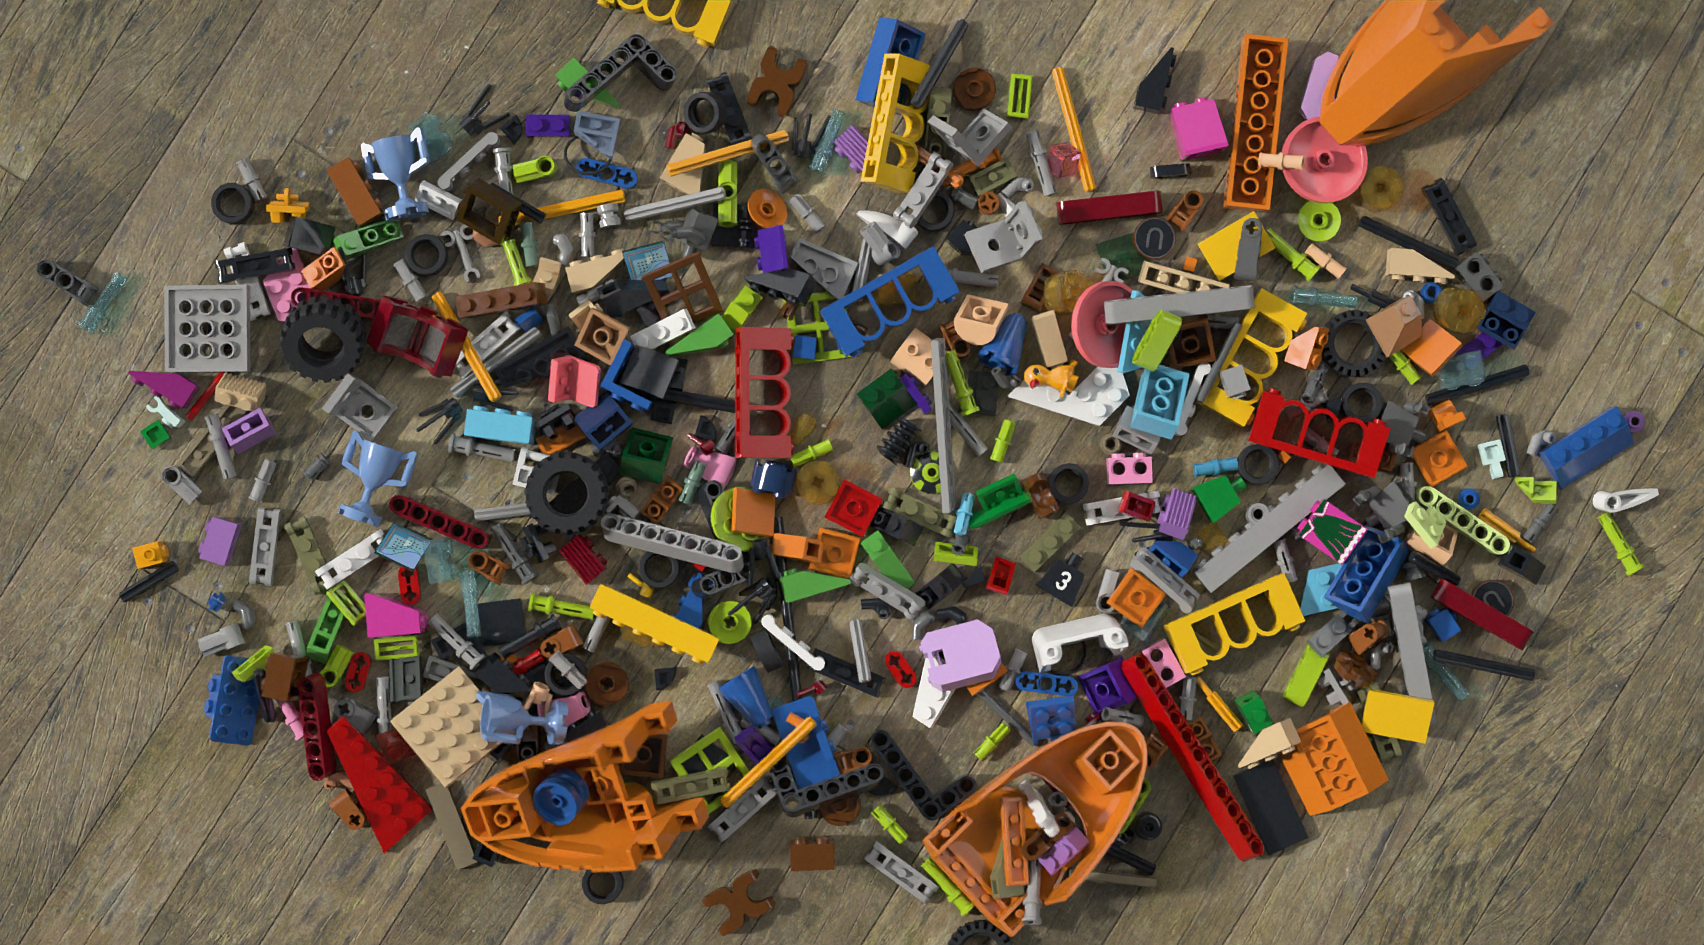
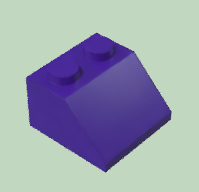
(772, 249)
(1107, 686)

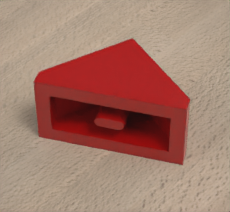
(1136, 506)
(1001, 576)

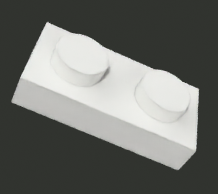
(438, 199)

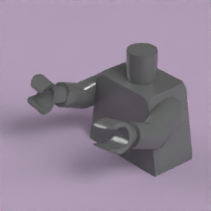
(694, 231)
(1403, 425)
(1388, 508)

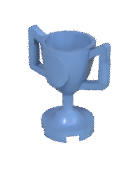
(397, 162)
(375, 469)
(504, 717)

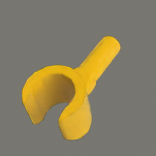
(646, 590)

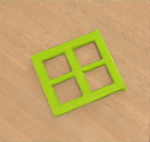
(816, 327)
(698, 747)

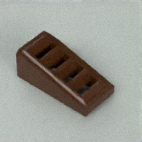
(1030, 302)

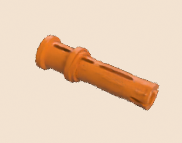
(969, 166)

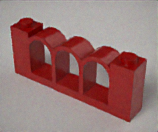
(762, 339)
(1369, 453)

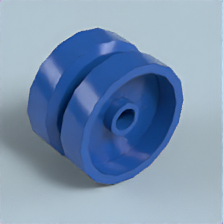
(560, 796)

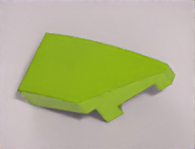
(1538, 491)

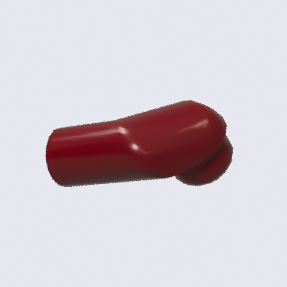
(675, 132)

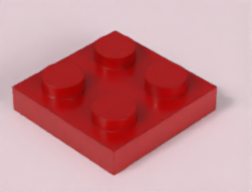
(853, 508)

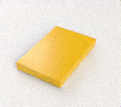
(1222, 247)
(1397, 715)

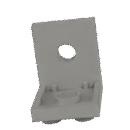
(971, 142)
(1014, 237)
(349, 402)

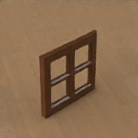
(683, 292)

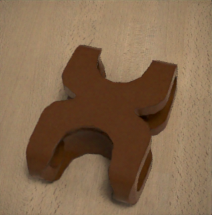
(777, 81)
(1040, 495)
(1045, 842)
(738, 902)

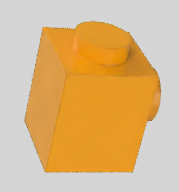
(151, 554)

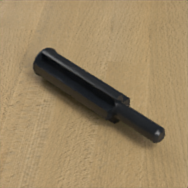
(1374, 297)

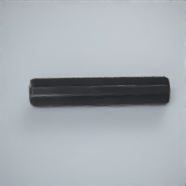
(527, 209)
(1508, 445)
(1434, 568)
(149, 581)
(266, 703)

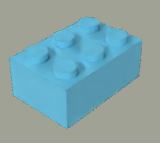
(1160, 401)
(500, 425)

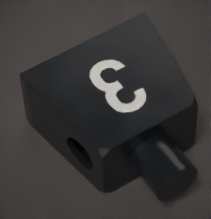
(1063, 579)

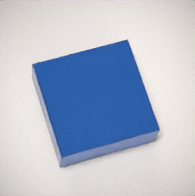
(529, 319)
(804, 347)

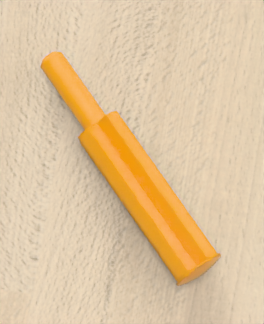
(1504, 528)
(1220, 706)

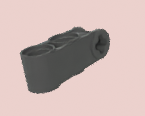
(780, 174)
(1248, 252)
(78, 289)

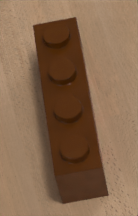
(501, 300)

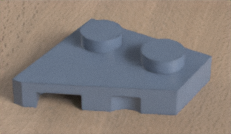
(598, 131)

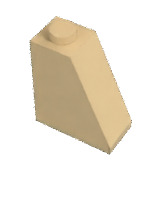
(690, 181)
(1049, 339)

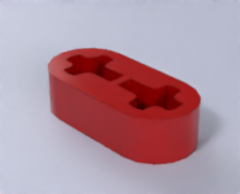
(404, 586)
(904, 666)
(353, 670)

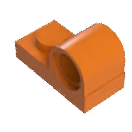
(1445, 415)

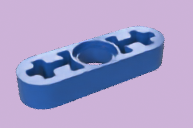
(624, 172)
(1063, 680)

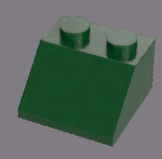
(886, 398)
(646, 455)

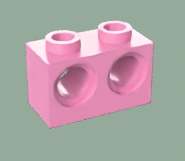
(1129, 475)
(1166, 661)

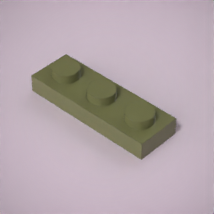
(1050, 541)

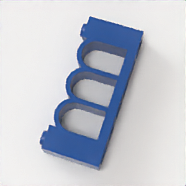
(935, 274)

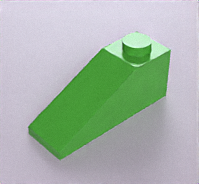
(572, 73)
(707, 337)
(886, 560)
(805, 584)
(325, 632)

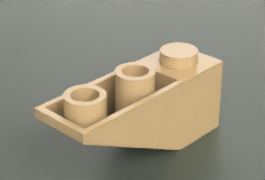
(1411, 264)
(591, 274)
(1270, 741)

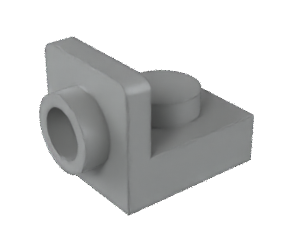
(626, 509)

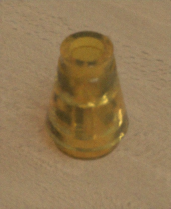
(803, 427)

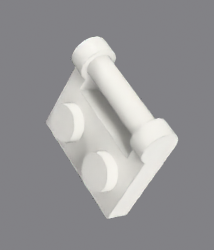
(523, 471)

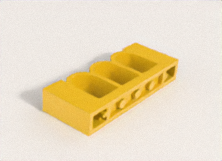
(705, 31)
(876, 171)
(1282, 314)
(1282, 603)

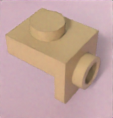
(580, 313)

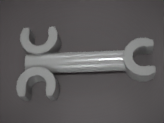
(458, 237)
(1111, 271)

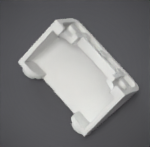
(1049, 639)

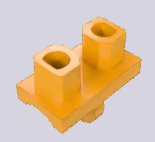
(278, 208)

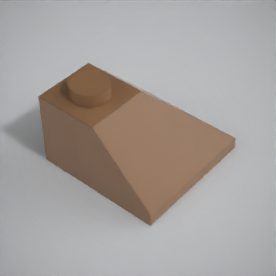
(1396, 325)
(601, 336)

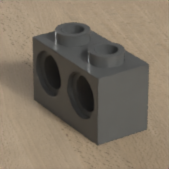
(1473, 281)

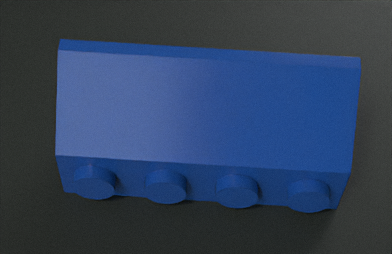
(889, 38)
(1587, 446)
(1367, 574)

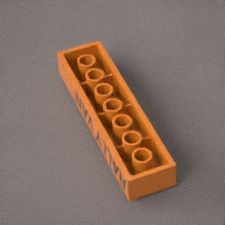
(1255, 122)

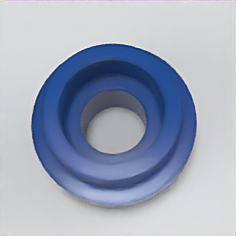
(1433, 286)
(1462, 499)
(216, 601)

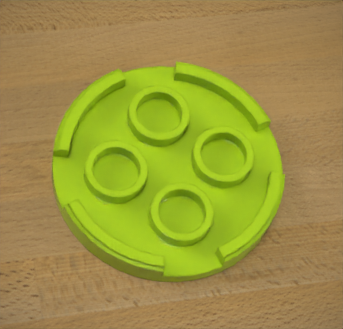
(722, 522)

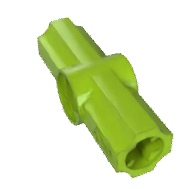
(728, 180)

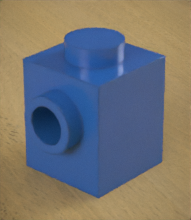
(1442, 623)

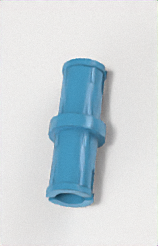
(1215, 466)

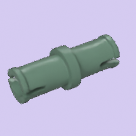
(529, 243)
(692, 482)

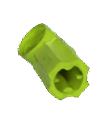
(533, 170)
(337, 664)

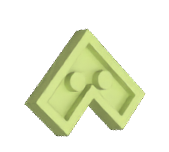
(1427, 523)

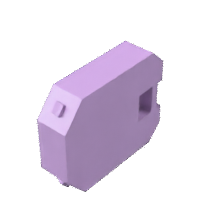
(1317, 79)
(968, 652)

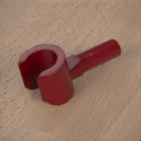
(706, 448)
(818, 687)

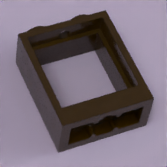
(509, 206)

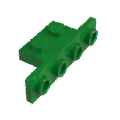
(998, 500)

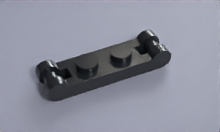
(734, 119)
(1449, 216)
(254, 265)
(847, 673)

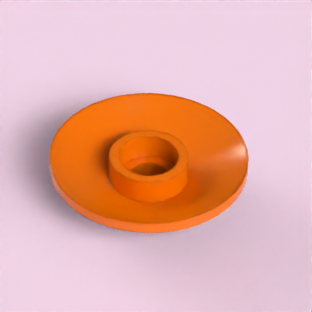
(767, 208)

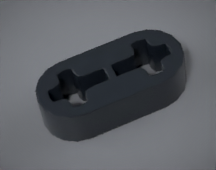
(1170, 171)

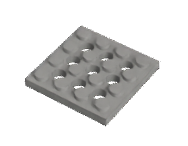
(238, 317)

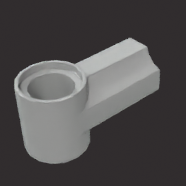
(882, 248)
(183, 485)
(1109, 584)
(224, 639)

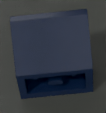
(1505, 319)
(604, 422)

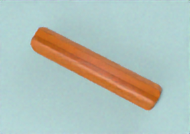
(952, 178)

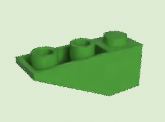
(367, 238)

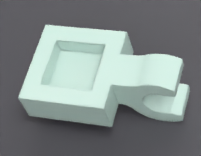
(170, 417)
(1492, 454)

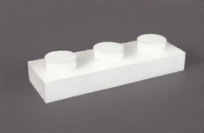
(664, 330)

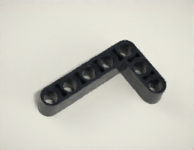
(616, 68)
(713, 579)
(916, 781)
(821, 788)

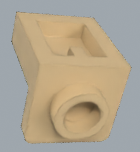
(548, 273)

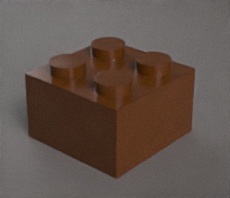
(1192, 342)
(283, 675)
(649, 759)
(812, 854)

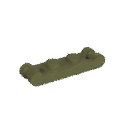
(920, 512)
(307, 551)
(1380, 740)
(690, 785)

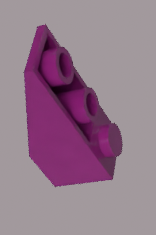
(172, 386)

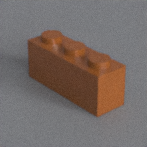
(356, 192)

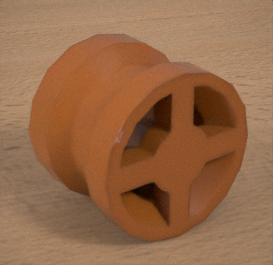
(987, 199)

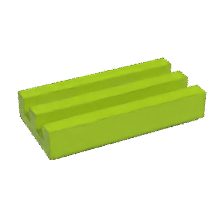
(1017, 114)
(944, 553)
(346, 612)
(415, 646)

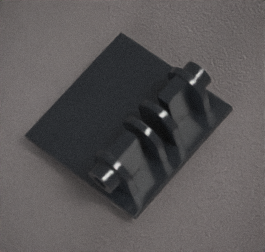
(735, 236)

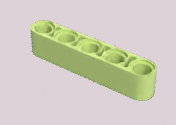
(1472, 521)

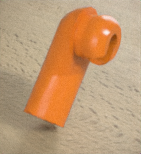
(795, 720)

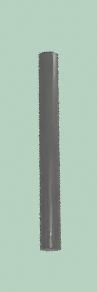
(1219, 362)
(1006, 716)

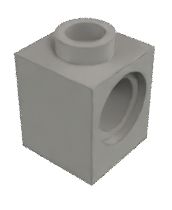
(1234, 382)

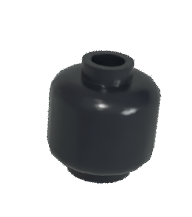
(1141, 821)

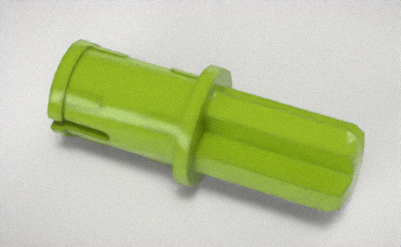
(1406, 368)
(1003, 441)
(811, 453)
(992, 742)
(890, 824)

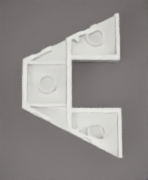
(1090, 402)

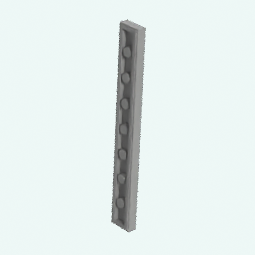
(943, 425)

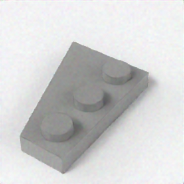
(824, 266)

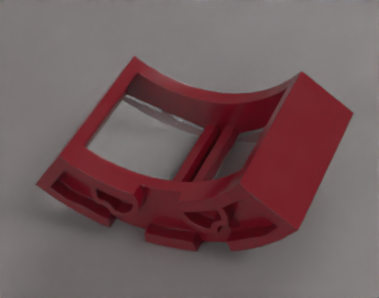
(417, 335)

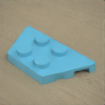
(1132, 337)
(1317, 584)

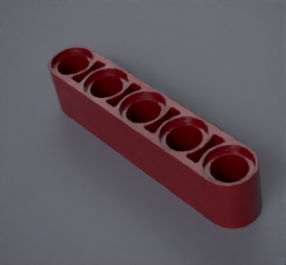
(1109, 207)
(356, 301)
(429, 521)
(1482, 614)
(319, 717)

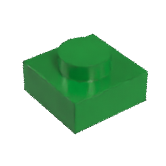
(155, 434)

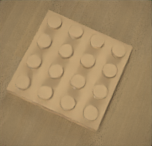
(446, 728)

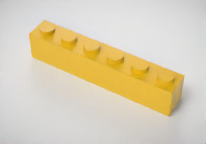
(655, 623)

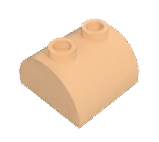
(979, 319)
(915, 357)
(1439, 553)

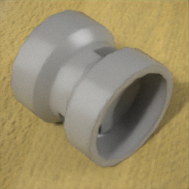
(608, 214)

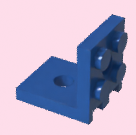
(613, 375)
(1043, 727)

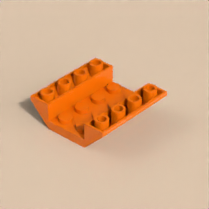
(1333, 761)

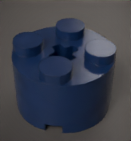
(773, 477)

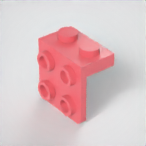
(574, 380)

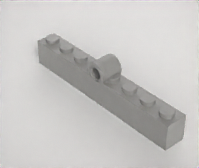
(1268, 528)

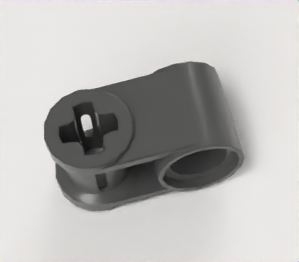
(358, 714)

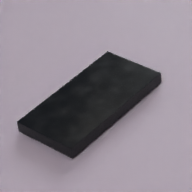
(1270, 806)

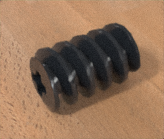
(897, 439)

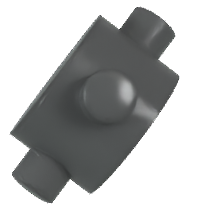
(1196, 542)

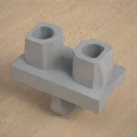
(1340, 694)

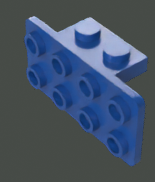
(231, 705)
(810, 760)

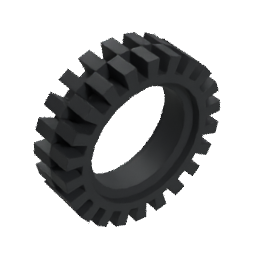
(1332, 358)
(979, 928)

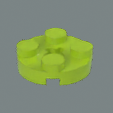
(718, 626)

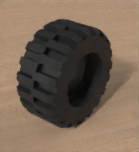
(317, 363)
(537, 493)

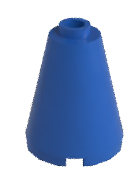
(1006, 345)
(748, 697)

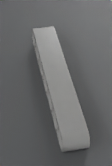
(1179, 304)
(680, 549)
(1410, 643)

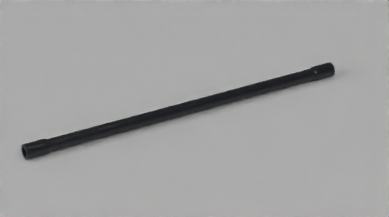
(788, 622)

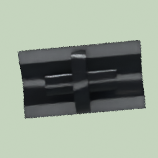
(554, 417)
(541, 550)

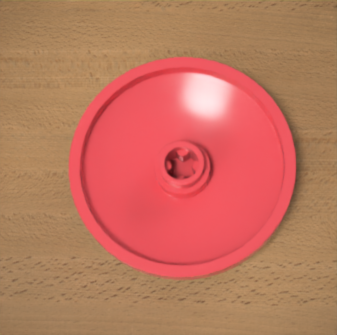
(1329, 168)
(1094, 338)

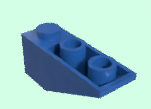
(691, 606)

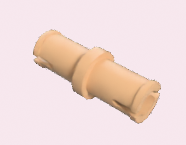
(1281, 161)
(1325, 261)

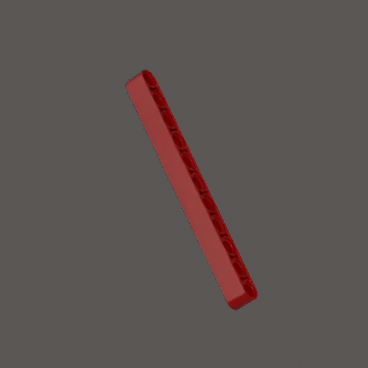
(1192, 757)

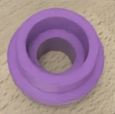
(1640, 418)

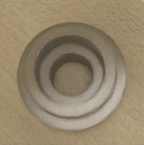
(1109, 451)
(626, 486)

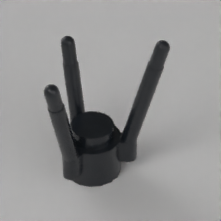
(471, 122)
(803, 148)
(353, 285)
(480, 395)
(449, 408)
(1157, 536)
(762, 549)
(764, 589)

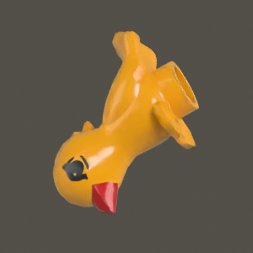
(1059, 378)

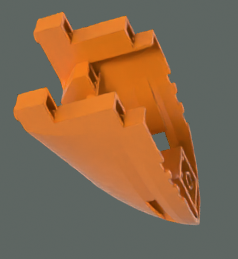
(1413, 66)
(614, 827)

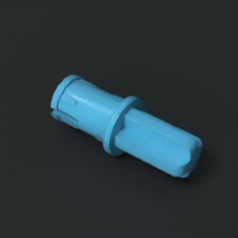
(964, 514)

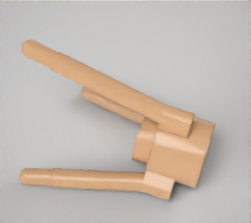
(539, 694)

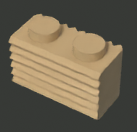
(240, 392)

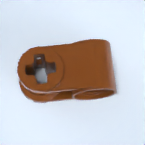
(1185, 210)
(952, 338)
(489, 567)
(1368, 636)
(564, 640)
(1154, 751)
(850, 760)
(348, 807)

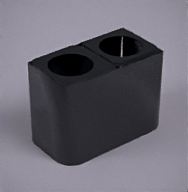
(309, 236)

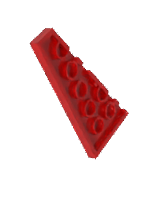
(384, 794)

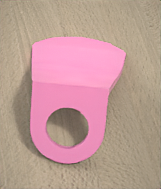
(719, 466)
(575, 707)

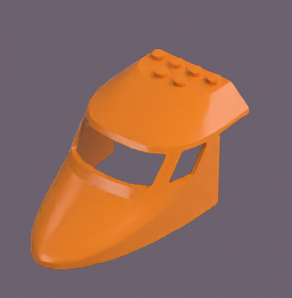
(1100, 775)

